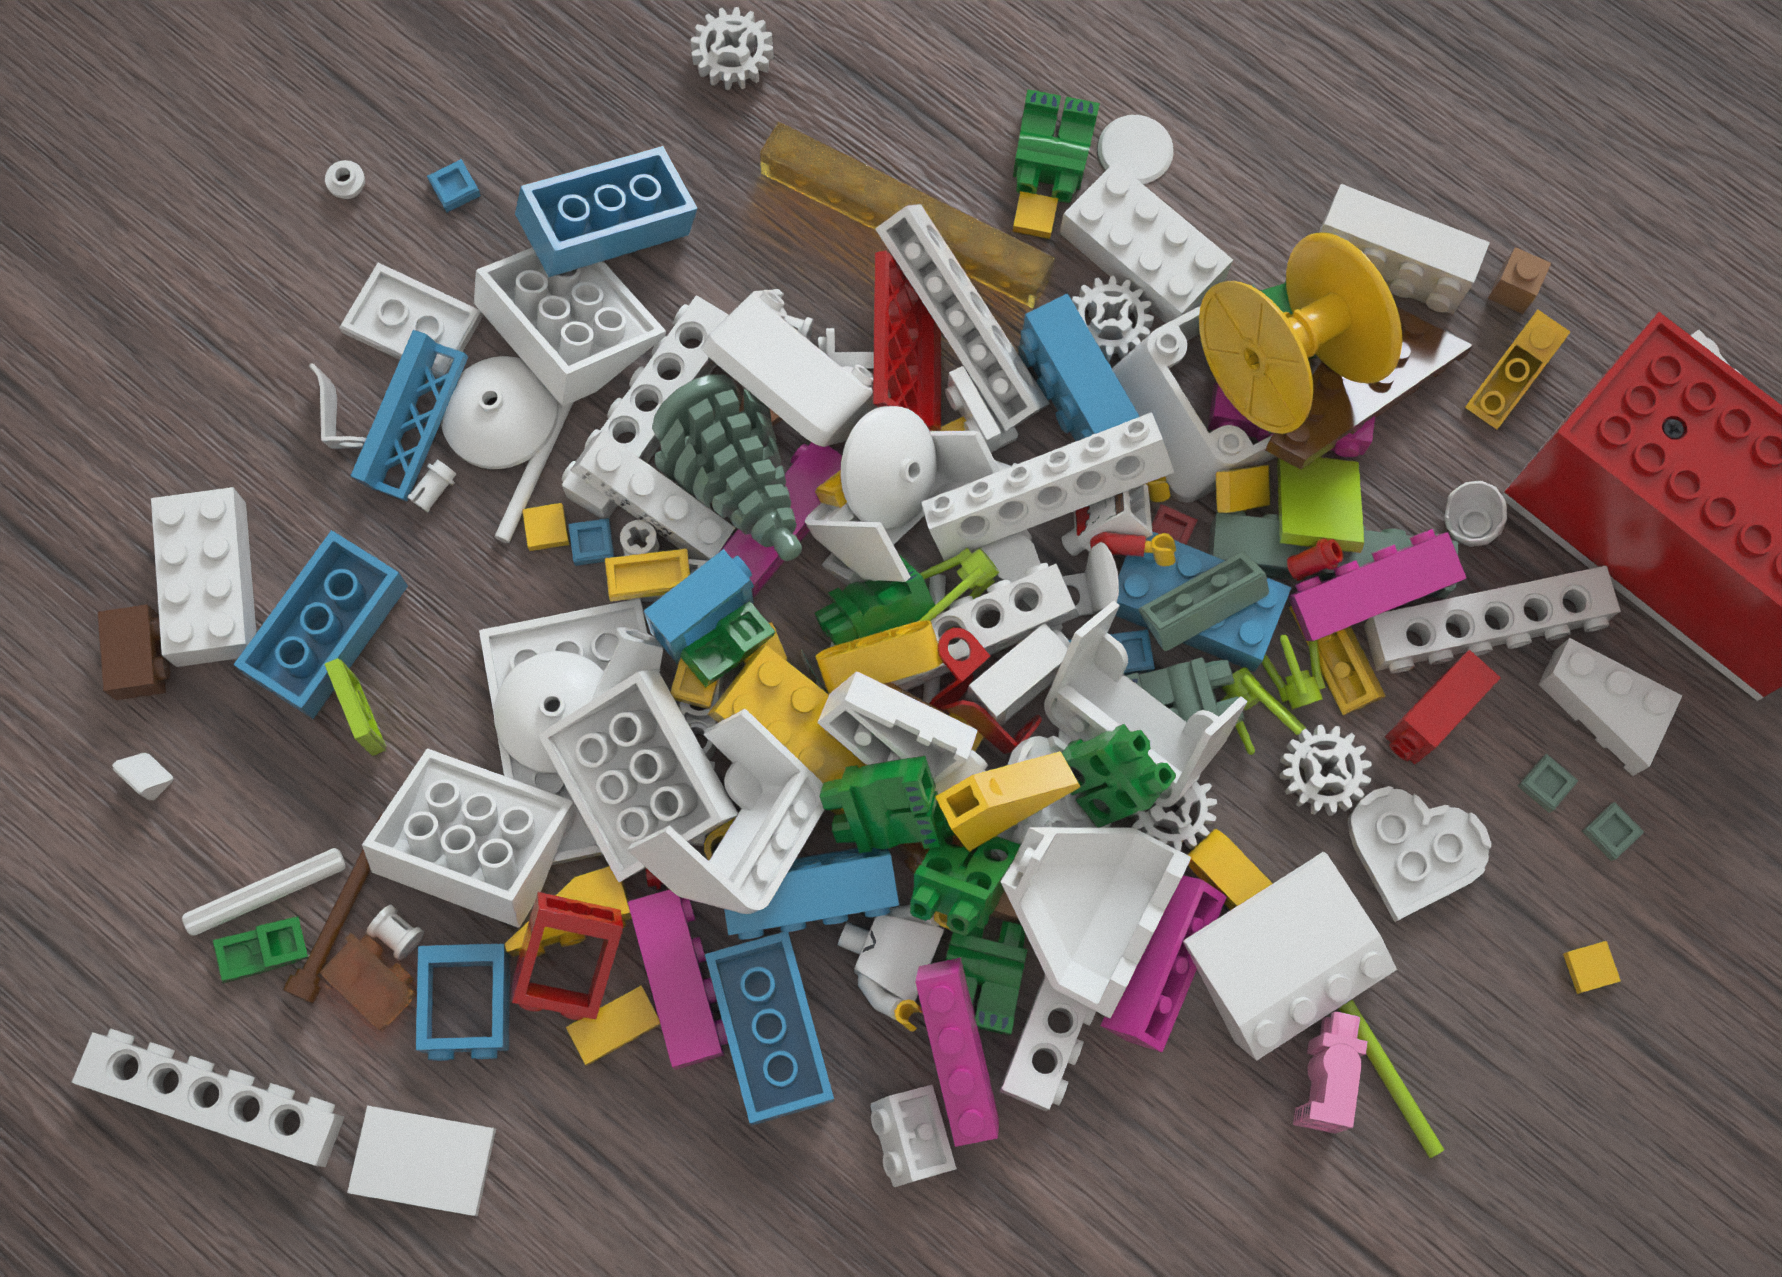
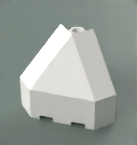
(1091, 904)

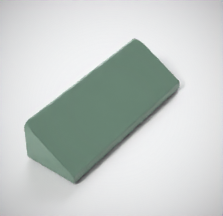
(1205, 600)

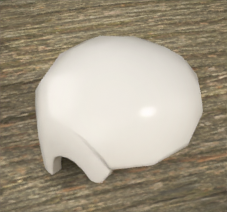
(1475, 513)

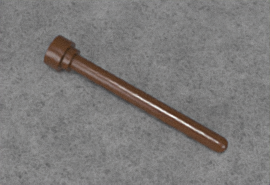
(306, 980)

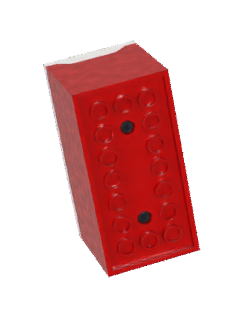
(1680, 495)

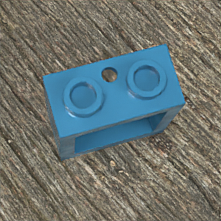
(699, 603)
(463, 956)

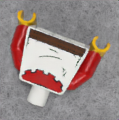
(1123, 525)

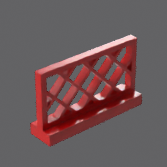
(916, 354)

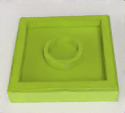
(355, 707)

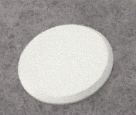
(1136, 145)

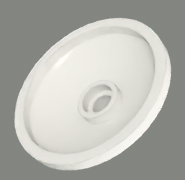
(511, 427)
(888, 466)
(523, 700)

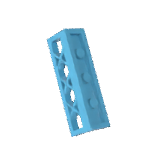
(396, 411)

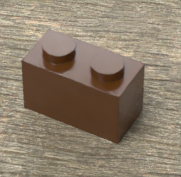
(132, 652)

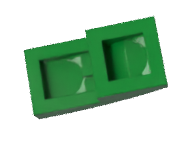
(728, 644)
(260, 949)

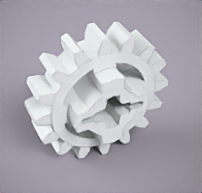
(731, 52)
(1109, 302)
(1338, 779)
(1179, 822)

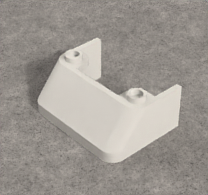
(790, 371)
(1191, 448)
(869, 546)
(1096, 697)
(775, 819)

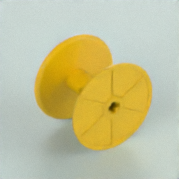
(1337, 313)

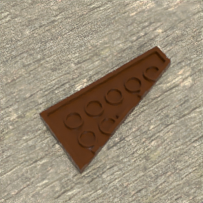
(1345, 405)

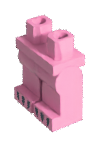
(1333, 1075)

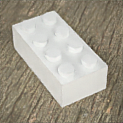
(1144, 241)
(1409, 250)
(203, 576)

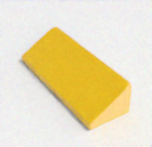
(1347, 670)

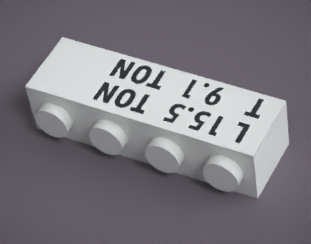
(652, 497)

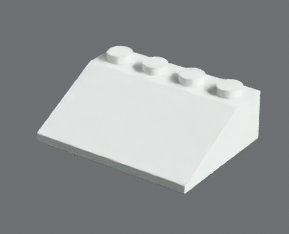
(566, 327)
(636, 769)
(469, 837)
(1289, 956)

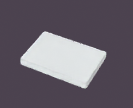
(396, 305)
(422, 1161)

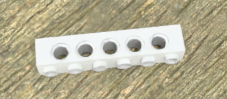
(962, 316)
(647, 385)
(1047, 486)
(1587, 589)
(1053, 608)
(103, 1071)
(1021, 1077)

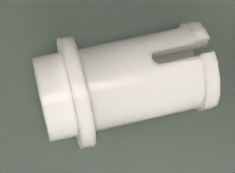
(432, 485)

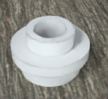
(349, 188)

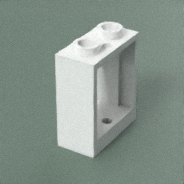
(1020, 674)

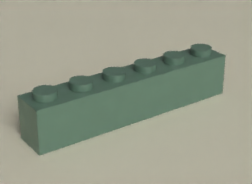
(1261, 541)

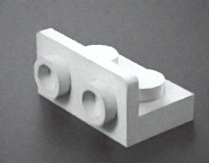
(912, 1136)

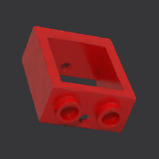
(1441, 708)
(576, 918)

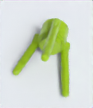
(976, 573)
(1300, 686)
(1251, 690)

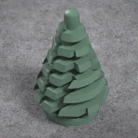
(728, 458)

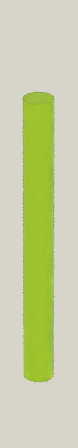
(1395, 1084)

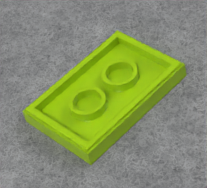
(1320, 503)

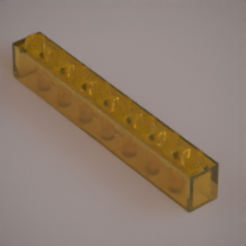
(875, 197)

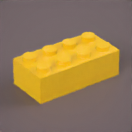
(789, 709)

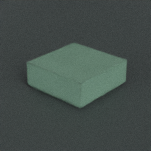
(1547, 783)
(1613, 831)

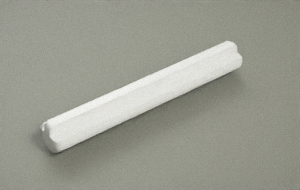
(263, 891)

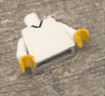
(892, 958)

